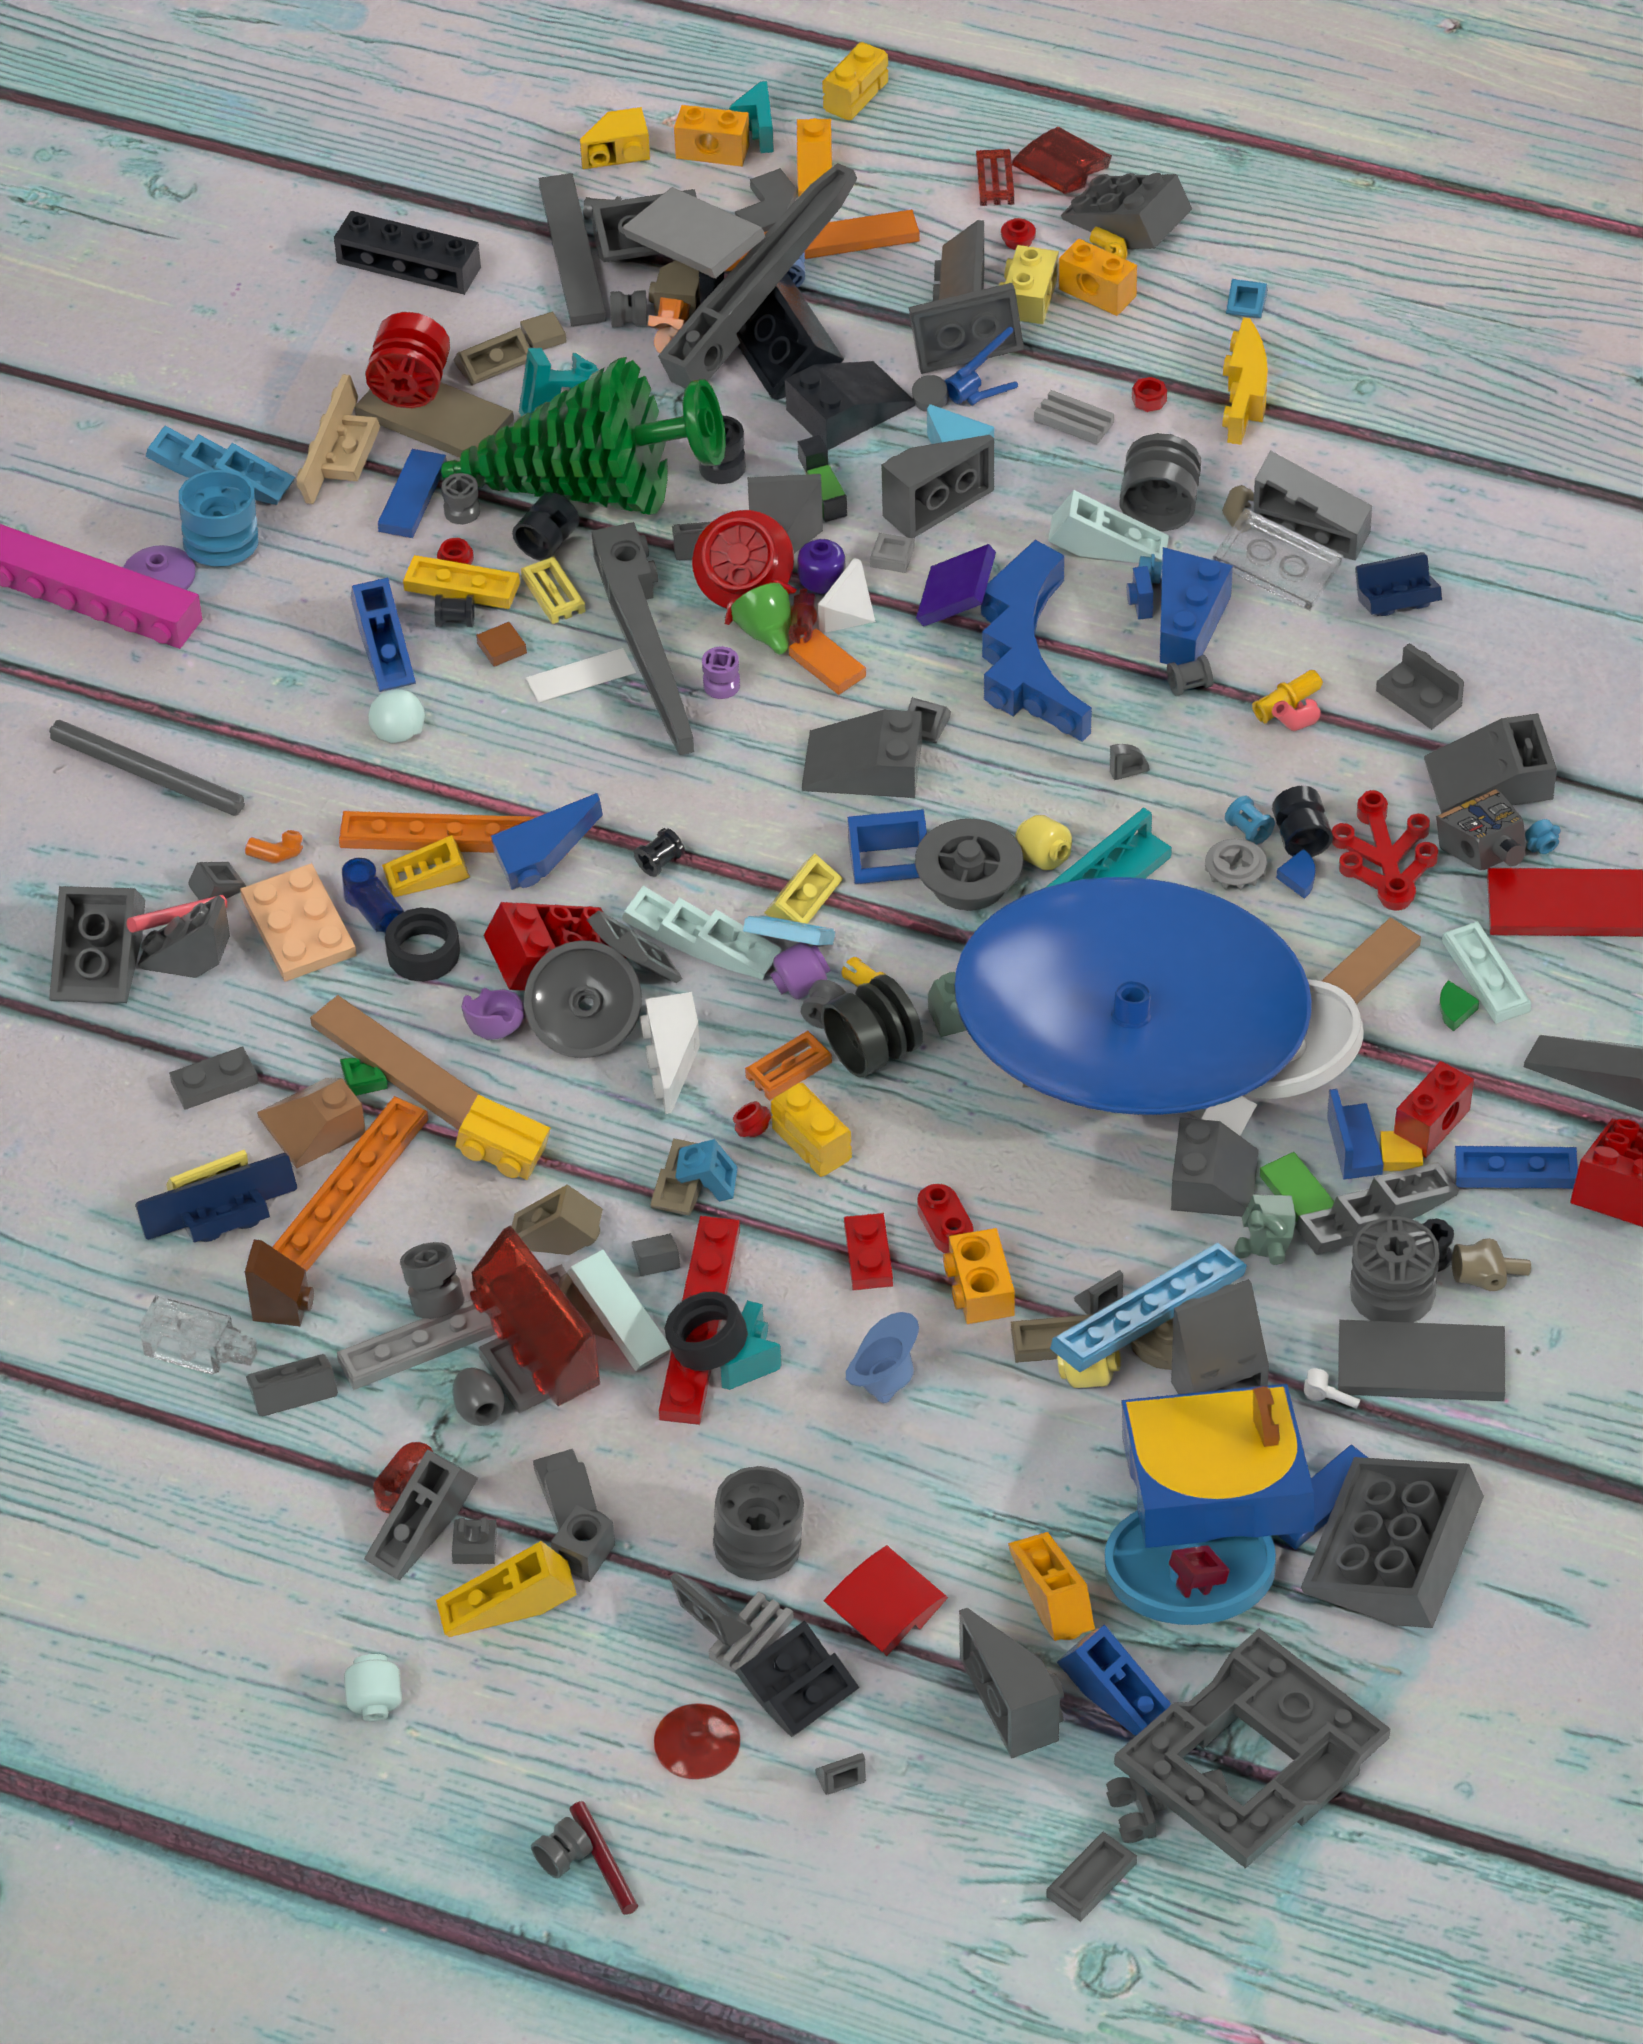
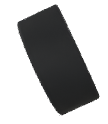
(418, 922)
(713, 1351)

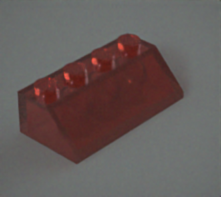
(535, 1319)

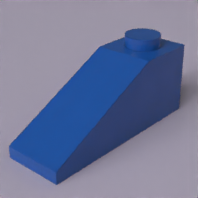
(382, 634)
(539, 844)
(1114, 1680)

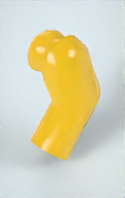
(1109, 241)

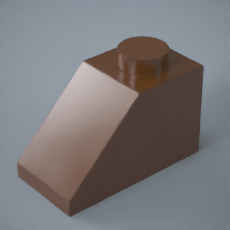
(276, 1287)

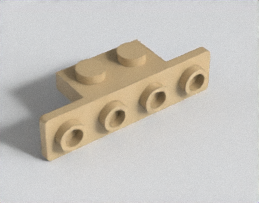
(340, 443)

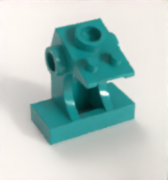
(543, 383)

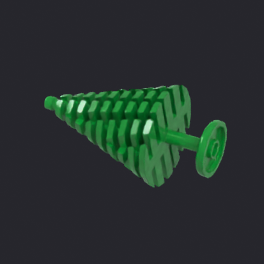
(598, 443)

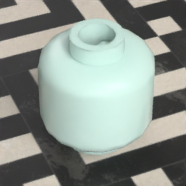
(372, 1687)

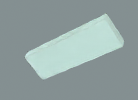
(1486, 972)
(619, 1310)

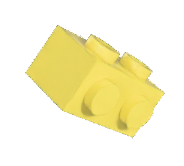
(1034, 279)

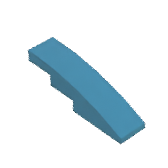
(201, 454)

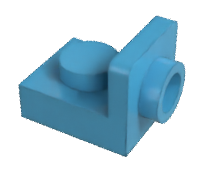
(710, 1165)

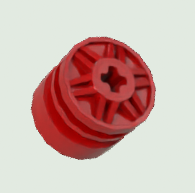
(407, 360)

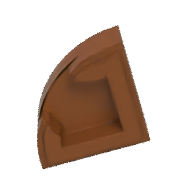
(1262, 1416)

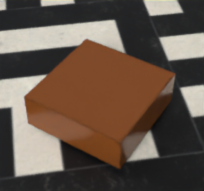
(501, 644)

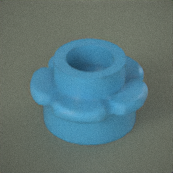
(1154, 567)
(1542, 836)

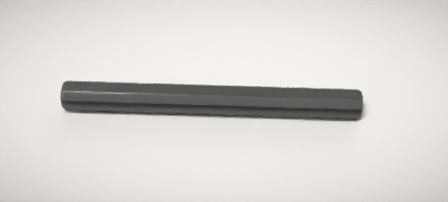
(147, 767)

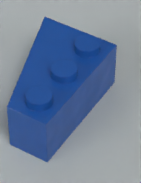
(1191, 604)

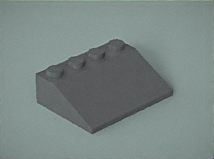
(1395, 1539)

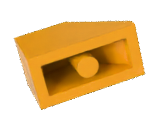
(813, 150)

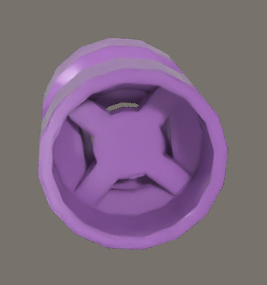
(721, 672)

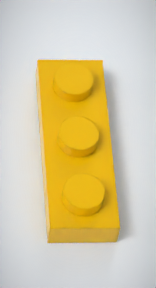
(458, 580)

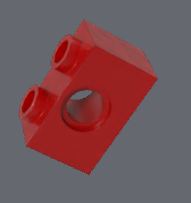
(1434, 1107)

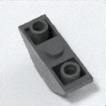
(188, 943)

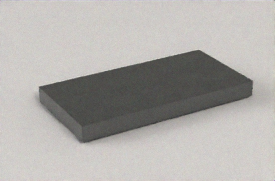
(1421, 1360)

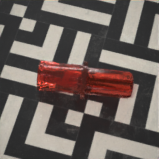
(802, 616)

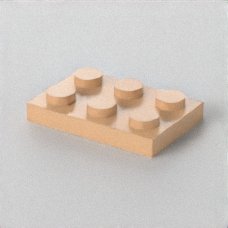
(298, 922)

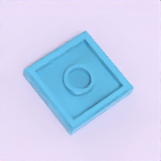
(789, 930)

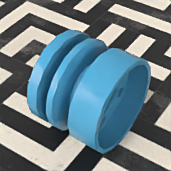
(218, 517)

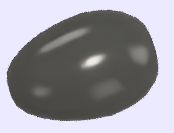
(477, 1396)

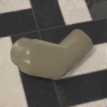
(1236, 502)

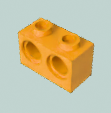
(980, 1276)

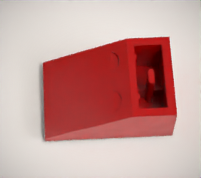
(527, 932)
(1612, 1173)

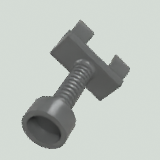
(1139, 1825)

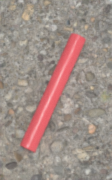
(162, 916)

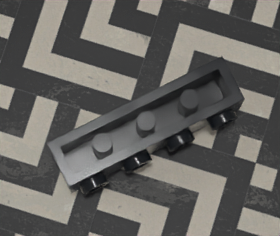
(407, 252)

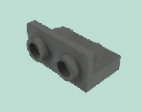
(1422, 687)

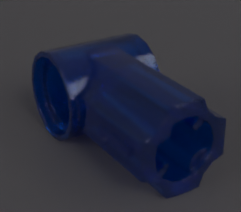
(368, 894)

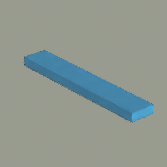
(1146, 1307)

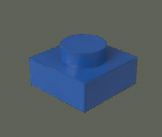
(1141, 592)

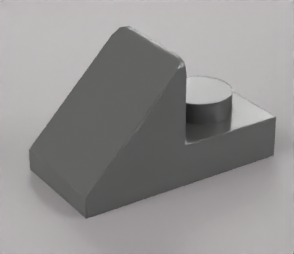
(564, 1484)

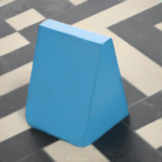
(1246, 298)

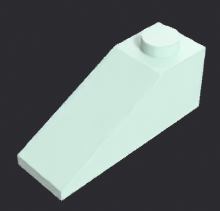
(1103, 533)

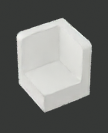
(1233, 1113)

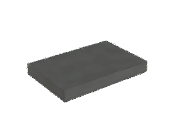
(961, 326)

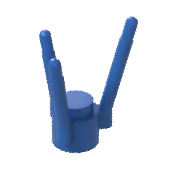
(965, 382)

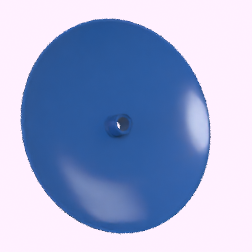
(1133, 995)

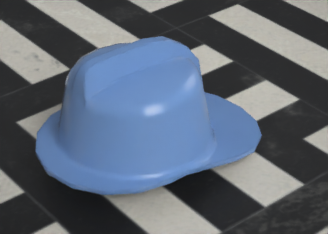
(884, 1356)

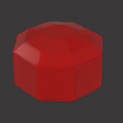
(1149, 394)

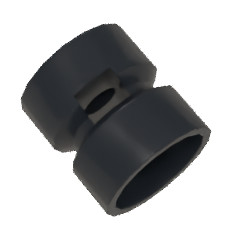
(734, 461)
(545, 526)
(1302, 821)

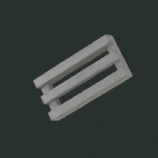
(1076, 415)
(752, 1609)

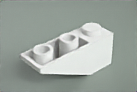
(674, 1040)

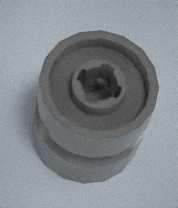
(432, 1280)

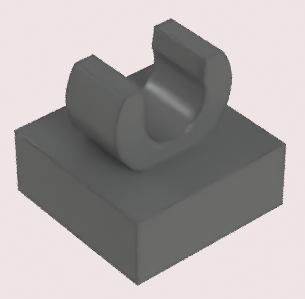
(474, 1541)

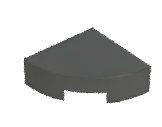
(1126, 761)

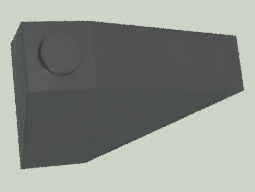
(1595, 1066)

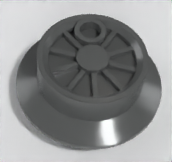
(969, 863)

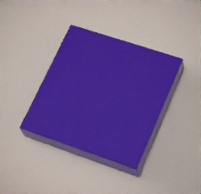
(956, 585)

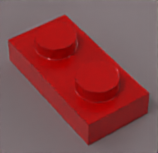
(868, 1251)

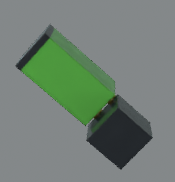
(814, 459)

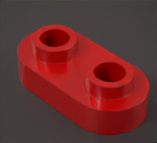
(942, 1215)

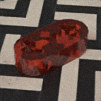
(397, 1474)

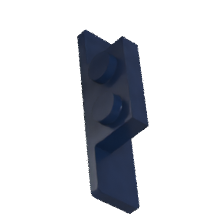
(218, 1202)

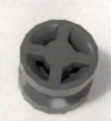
(819, 994)

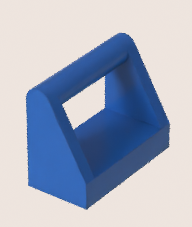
(884, 832)

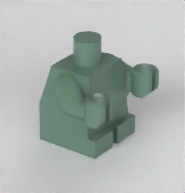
(943, 1006)
(1270, 1225)

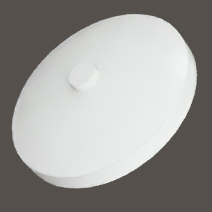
(1328, 1047)

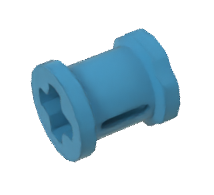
(1234, 818)

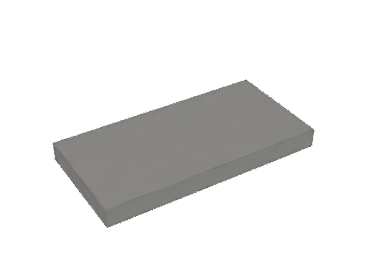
(693, 232)

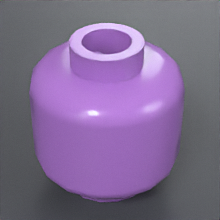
(798, 969)

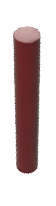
(604, 1859)

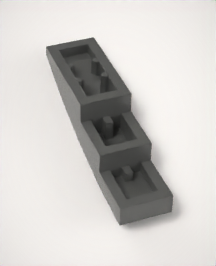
(1395, 1194)

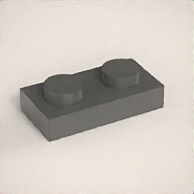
(213, 1078)

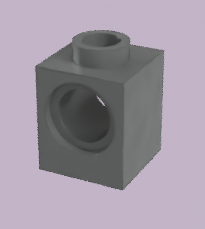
(584, 1556)

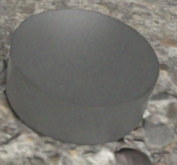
(929, 390)

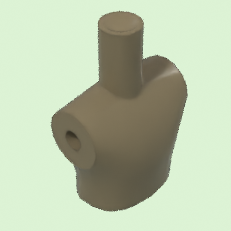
(1485, 1265)

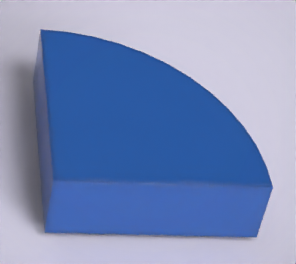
(1298, 873)

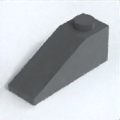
(420, 1514)

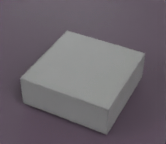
(892, 552)

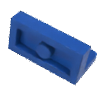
(1353, 1138)

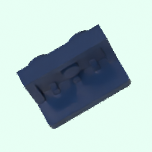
(1396, 584)

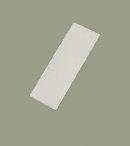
(580, 675)

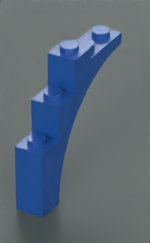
(1009, 643)

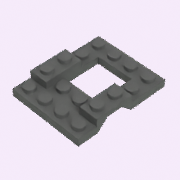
(1286, 1705)

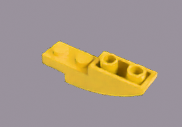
(1246, 381)

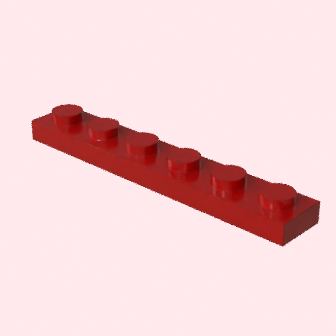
(708, 1272)

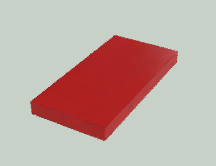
(1565, 902)

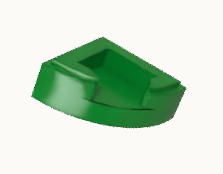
(1456, 1005)
(362, 1077)

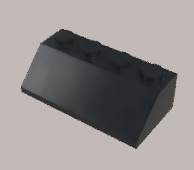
(784, 338)

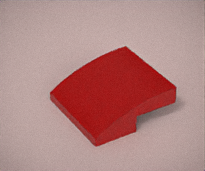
(885, 1599)

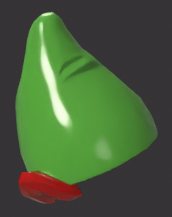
(764, 614)

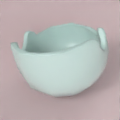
(396, 715)

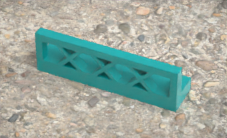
(1122, 853)

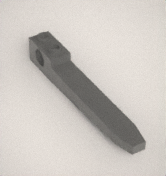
(712, 329)
(628, 584)

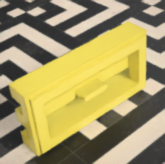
(562, 608)

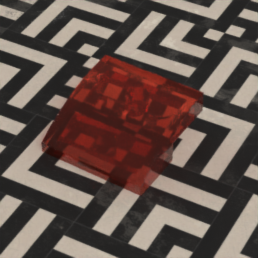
(1061, 160)

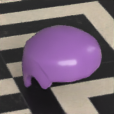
(493, 1013)

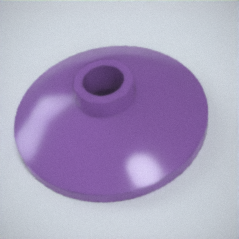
(164, 564)

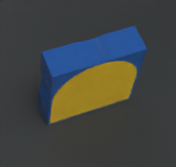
(1207, 1471)

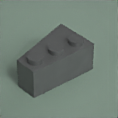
(1311, 506)

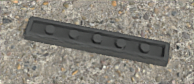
(572, 249)

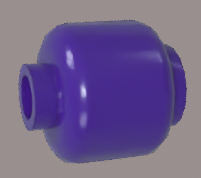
(820, 565)

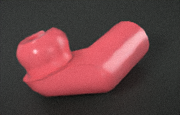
(1297, 719)

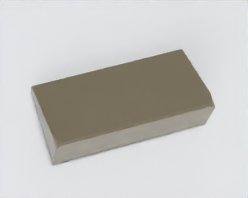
(493, 356)

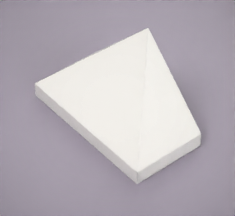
(847, 601)

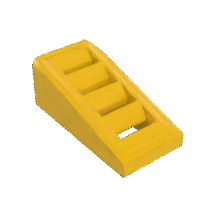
(441, 875)

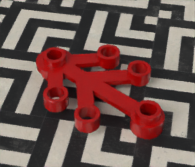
(1393, 889)

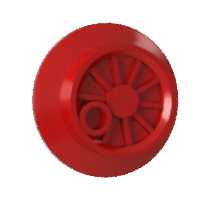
(741, 554)

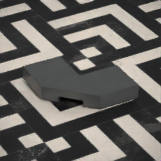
(775, 197)

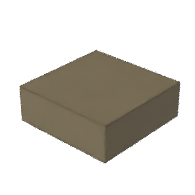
(543, 331)

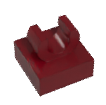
(1198, 1569)

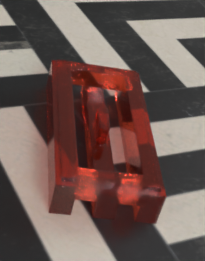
(996, 194)

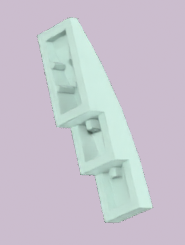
(703, 936)

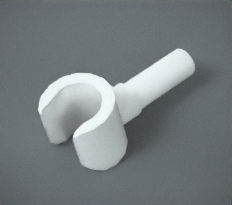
(1317, 1389)

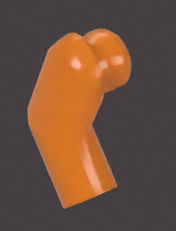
(277, 852)

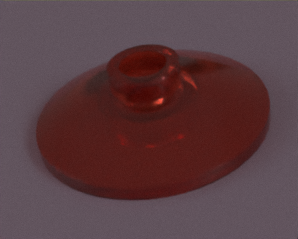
(697, 1755)

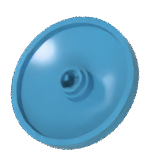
(1148, 1583)

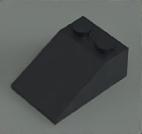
(843, 399)

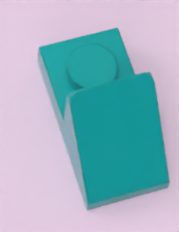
(757, 104)
(757, 1356)

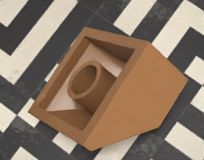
(315, 1120)

